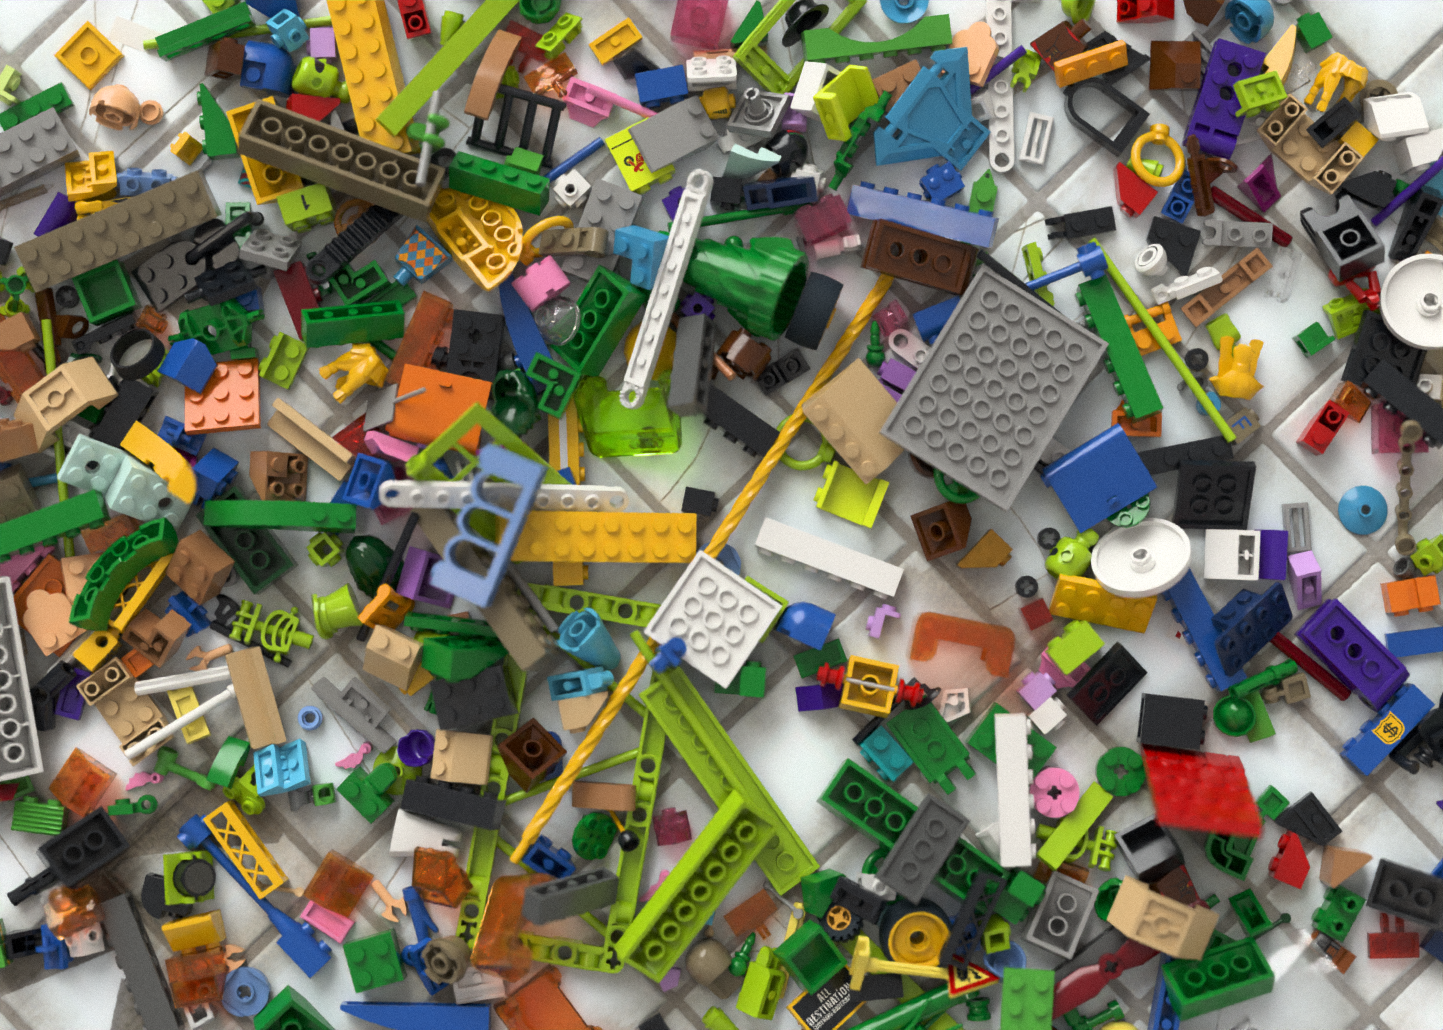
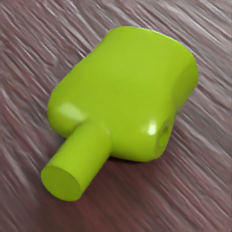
(1221, 327)

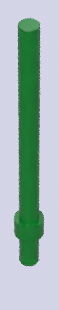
(744, 215)

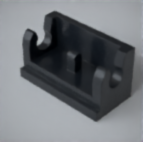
(858, 899)

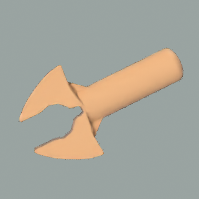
(208, 656)
(389, 902)
(230, 949)

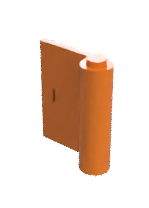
(434, 411)

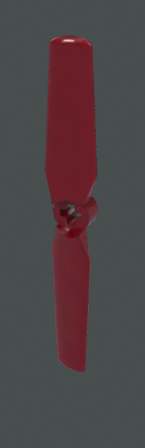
(1090, 980)

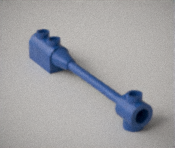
(1090, 262)
(296, 938)

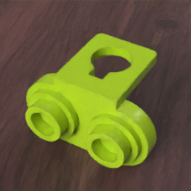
(246, 794)

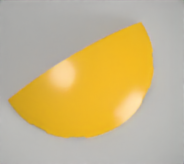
(478, 235)

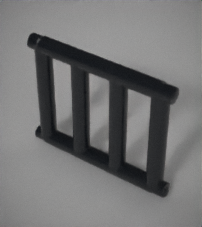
(533, 100)

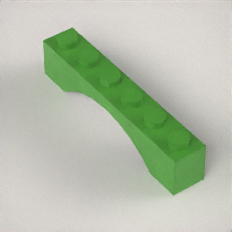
(826, 45)

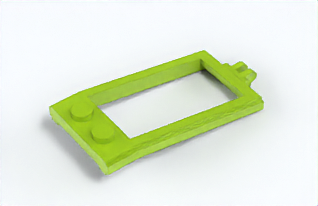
(762, 67)

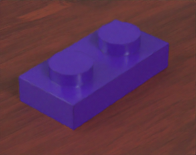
(70, 699)

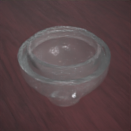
(558, 320)

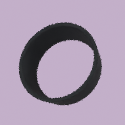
(146, 364)

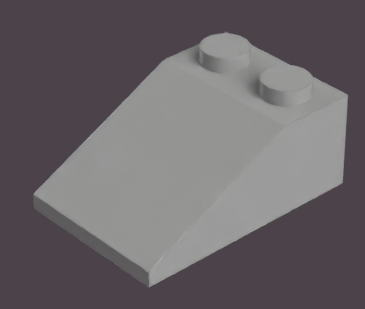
(674, 134)
(1060, 916)

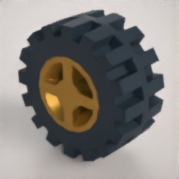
(845, 931)

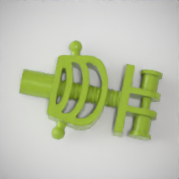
(294, 636)
(1045, 831)

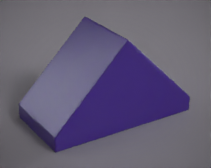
(817, 698)

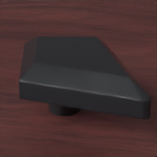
(632, 63)

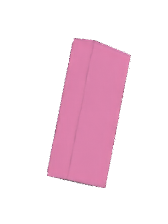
(327, 921)

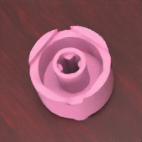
(541, 283)
(1063, 801)

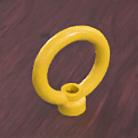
(1159, 136)
(529, 252)

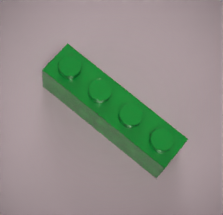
(499, 183)
(352, 323)

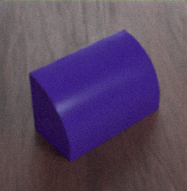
(58, 215)
(1273, 554)

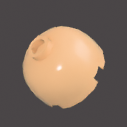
(115, 107)

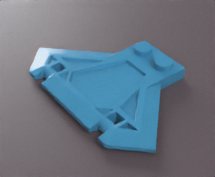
(933, 116)

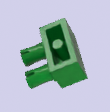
(1337, 912)

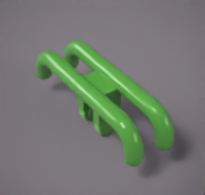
(417, 132)

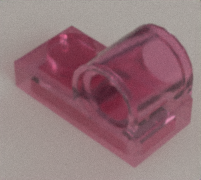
(891, 318)

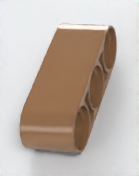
(604, 795)

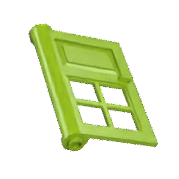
(422, 467)

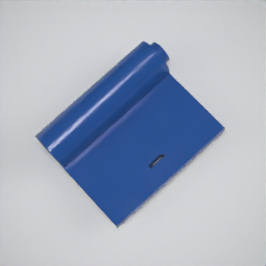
(1096, 473)

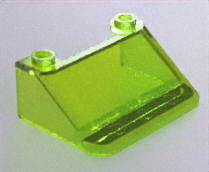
(623, 431)

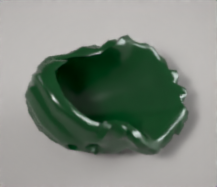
(515, 401)
(367, 562)

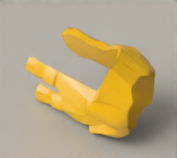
(1329, 76)
(363, 367)
(1237, 373)

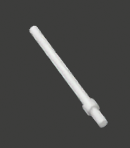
(181, 722)

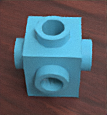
(287, 30)

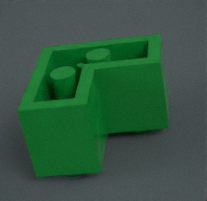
(359, 285)
(560, 384)
(747, 682)
(1019, 893)

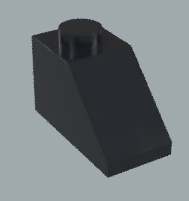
(1370, 189)

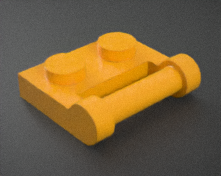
(1143, 338)
(379, 614)

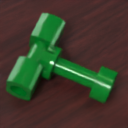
(1082, 1023)

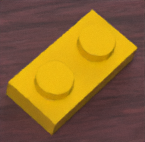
(615, 41)

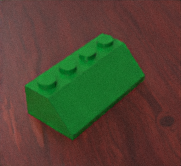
(605, 314)
(1219, 979)

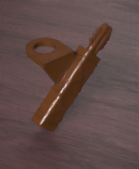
(1202, 174)
(61, 324)

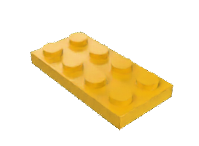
(1089, 601)

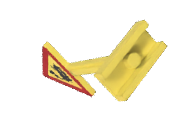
(959, 981)

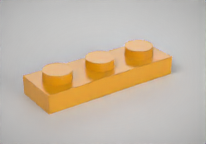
(1090, 63)

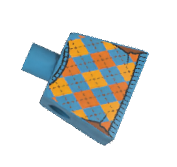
(420, 258)

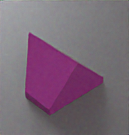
(1261, 185)

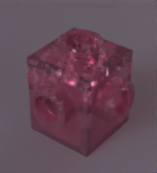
(671, 827)

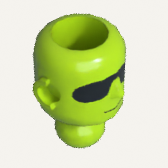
(319, 79)
(1071, 555)

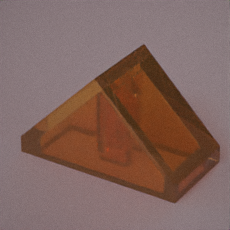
(1352, 400)

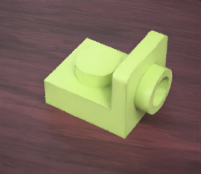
(9, 82)

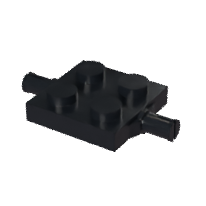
(225, 283)

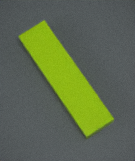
(1074, 826)

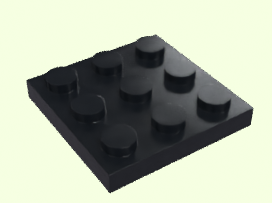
(1376, 343)
(1213, 494)

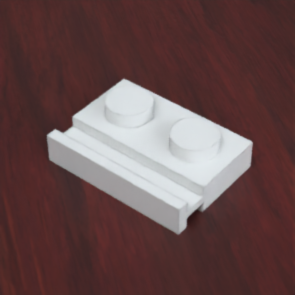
(478, 987)

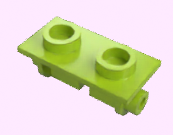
(565, 29)

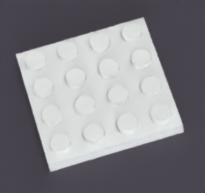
(715, 617)

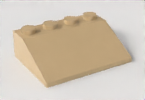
(850, 417)

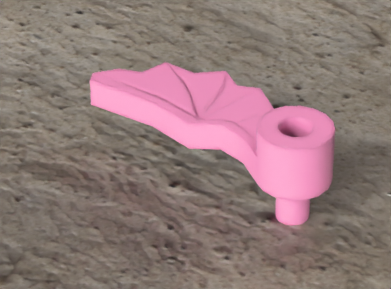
(355, 758)
(142, 778)
(647, 896)

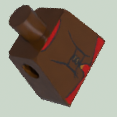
(1062, 41)
(1175, 886)

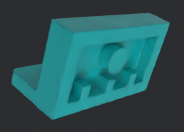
(885, 753)

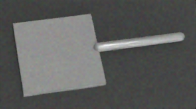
(382, 406)

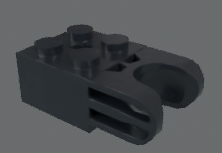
(1344, 238)
(477, 358)

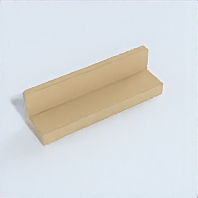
(311, 440)
(255, 697)

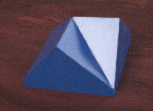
(366, 479)

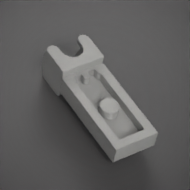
(1239, 233)

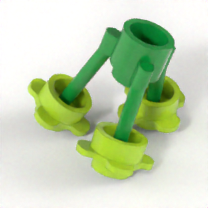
(14, 287)

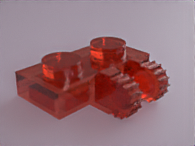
(527, 45)
(1392, 944)

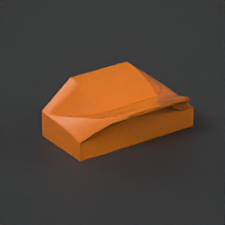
(1146, 428)

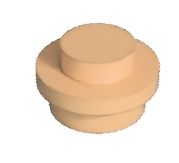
(151, 112)

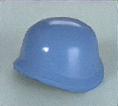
(1007, 958)

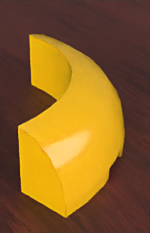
(166, 461)

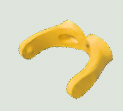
(93, 204)

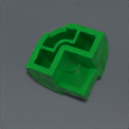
(1230, 852)

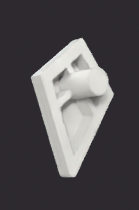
(1249, 128)
(955, 704)

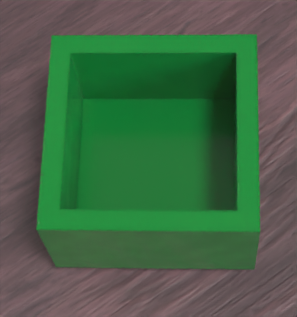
(106, 292)
(810, 957)
(375, 960)

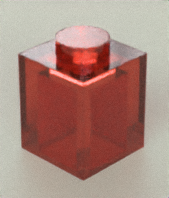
(1035, 614)

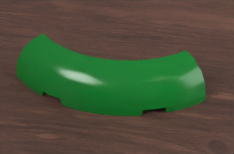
(116, 569)

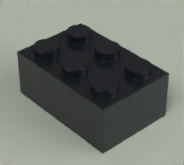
(474, 699)
(83, 849)
(1407, 894)

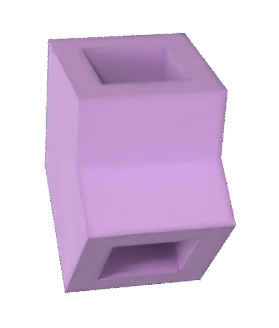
(670, 979)

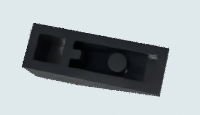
(1415, 222)

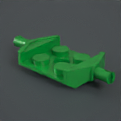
(850, 147)
(228, 318)

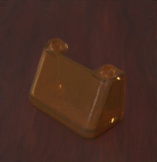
(496, 944)
(540, 1005)

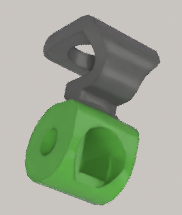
(319, 795)

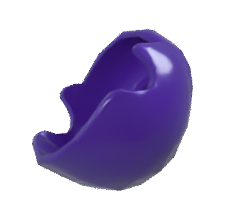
(416, 748)

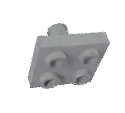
(758, 113)
(270, 250)

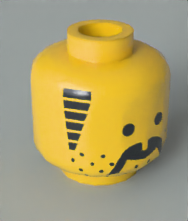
(718, 102)

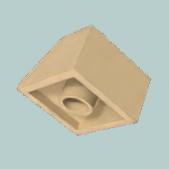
(392, 656)
(580, 711)
(462, 757)

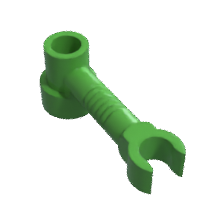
(167, 762)

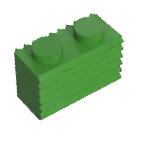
(39, 817)

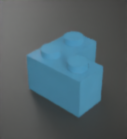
(645, 250)

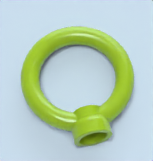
(825, 453)

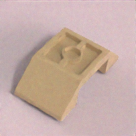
(1289, 141)
(62, 397)
(126, 713)
(1161, 921)

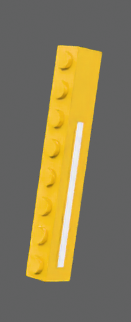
(565, 452)

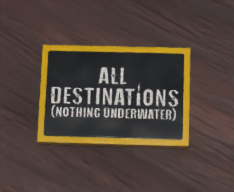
(827, 1006)

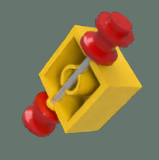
(869, 686)

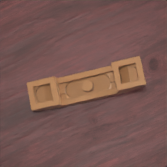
(491, 73)
(1233, 282)

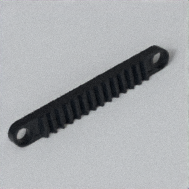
(360, 234)

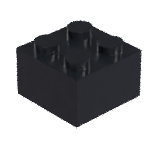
(1149, 849)

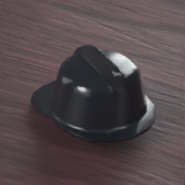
(800, 17)

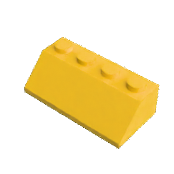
(265, 180)

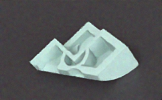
(745, 163)

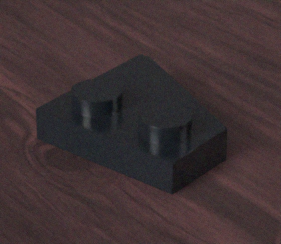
(1135, 59)
(1176, 240)
(1309, 820)

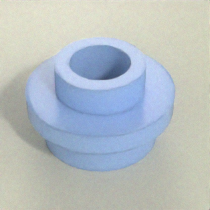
(302, 718)

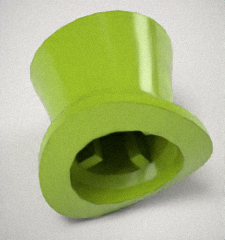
(335, 611)

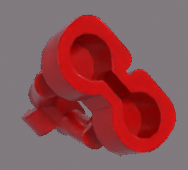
(1369, 296)

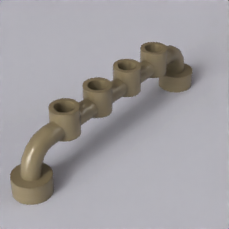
(1410, 433)

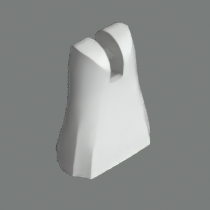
(415, 830)

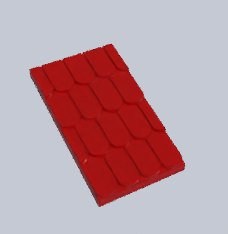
(1200, 790)

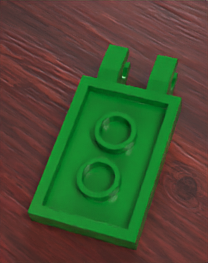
(932, 745)

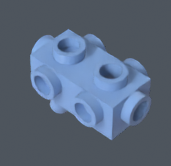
(137, 182)

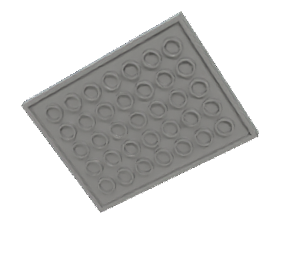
(993, 388)

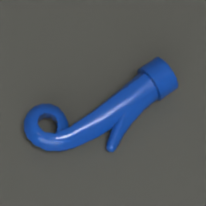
(420, 919)

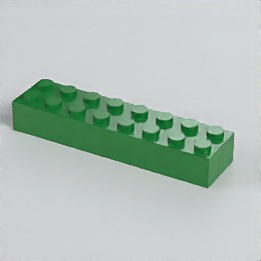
(882, 817)

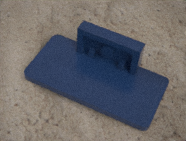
(1249, 625)

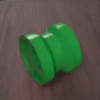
(978, 1009)

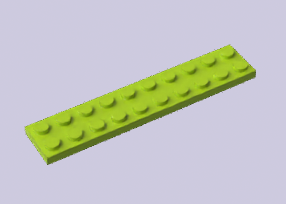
(785, 855)

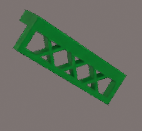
(205, 31)

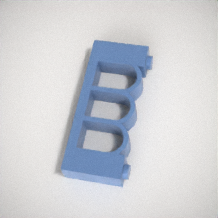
(463, 582)

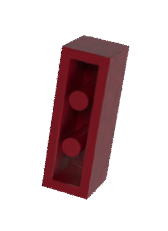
(297, 292)

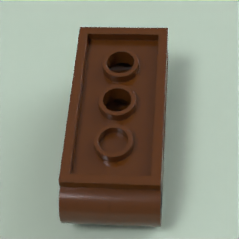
(942, 261)

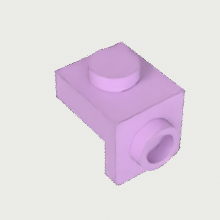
(793, 120)
(875, 622)

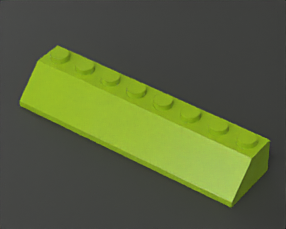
(696, 886)

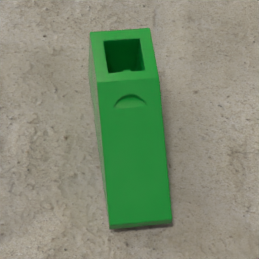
(219, 138)

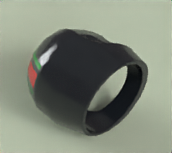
(791, 147)

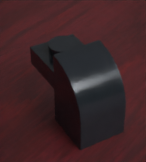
(154, 899)

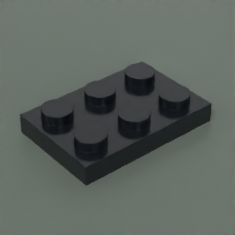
(1106, 683)

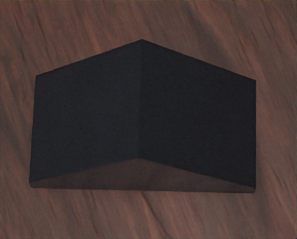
(22, 942)

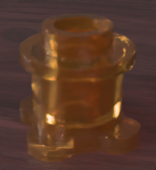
(152, 321)

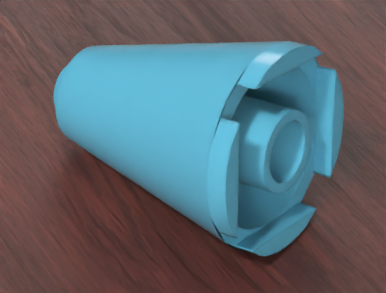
(588, 639)

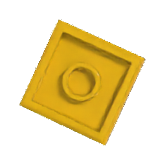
(89, 55)

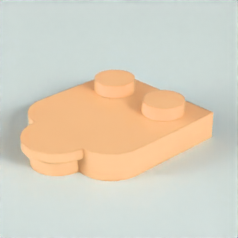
(981, 51)
(74, 572)
(49, 619)

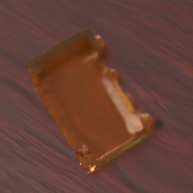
(995, 640)

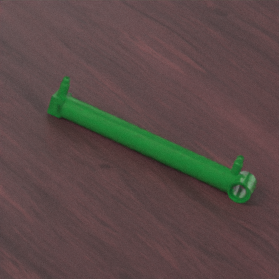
(902, 1015)

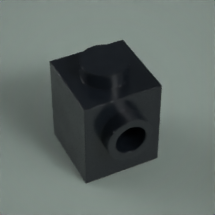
(727, 193)

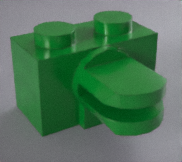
(368, 791)

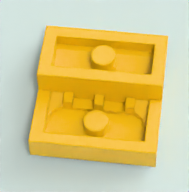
(91, 177)

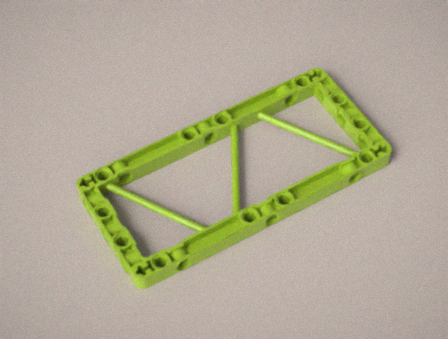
(630, 864)

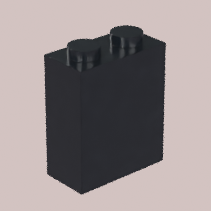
(1171, 721)

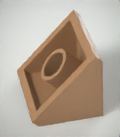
(1340, 863)

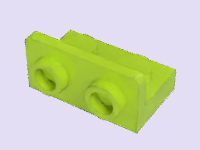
(1259, 94)
(1345, 315)
(283, 360)

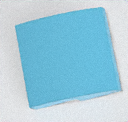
(281, 768)

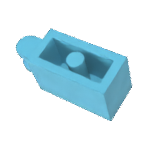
(579, 683)

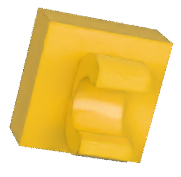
(186, 148)

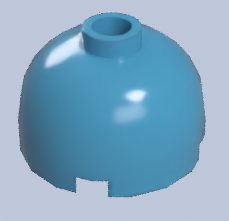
(1250, 19)

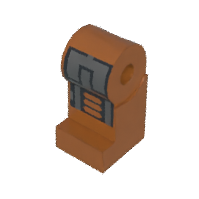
(1338, 954)

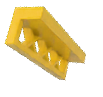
(144, 592)
(252, 842)

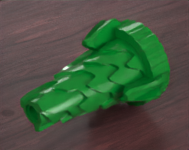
(754, 284)

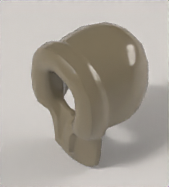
(708, 965)

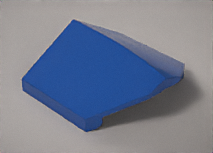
(189, 364)

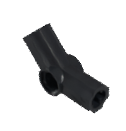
(52, 683)

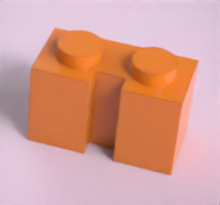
(1410, 594)

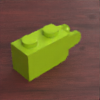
(762, 985)

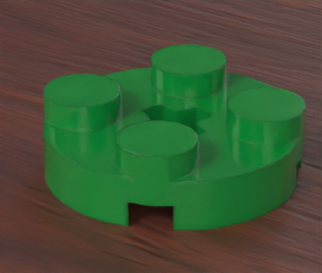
(1129, 782)

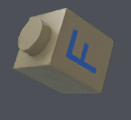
(1243, 424)

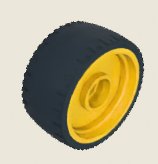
(814, 311)
(906, 918)

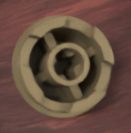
(446, 959)

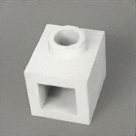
(1048, 715)

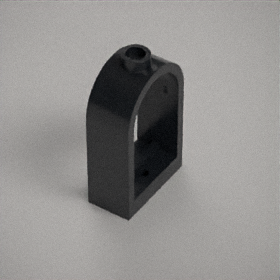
(1129, 130)

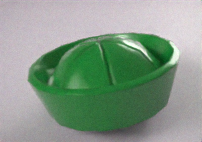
(1234, 717)

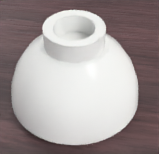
(1152, 261)

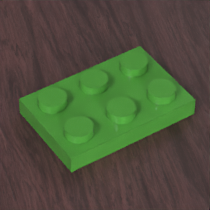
(1026, 999)

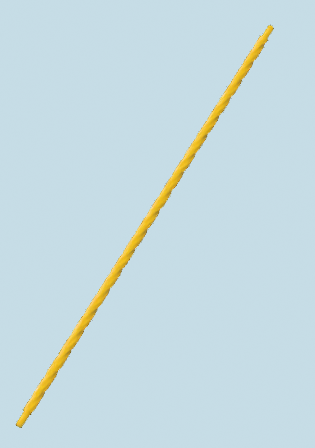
(713, 550)

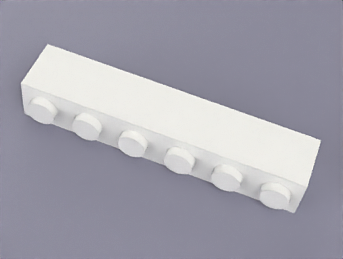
(829, 557)
(1013, 789)

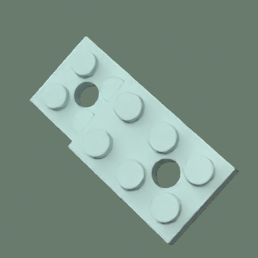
(123, 480)

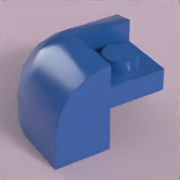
(268, 69)
(806, 623)

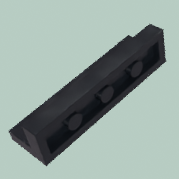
(963, 916)

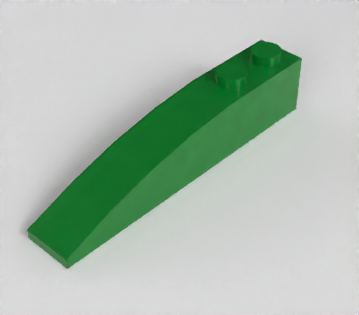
(281, 515)

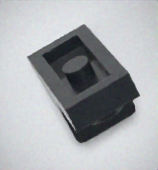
(1333, 123)

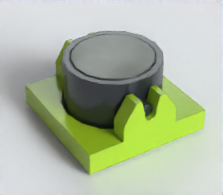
(191, 877)

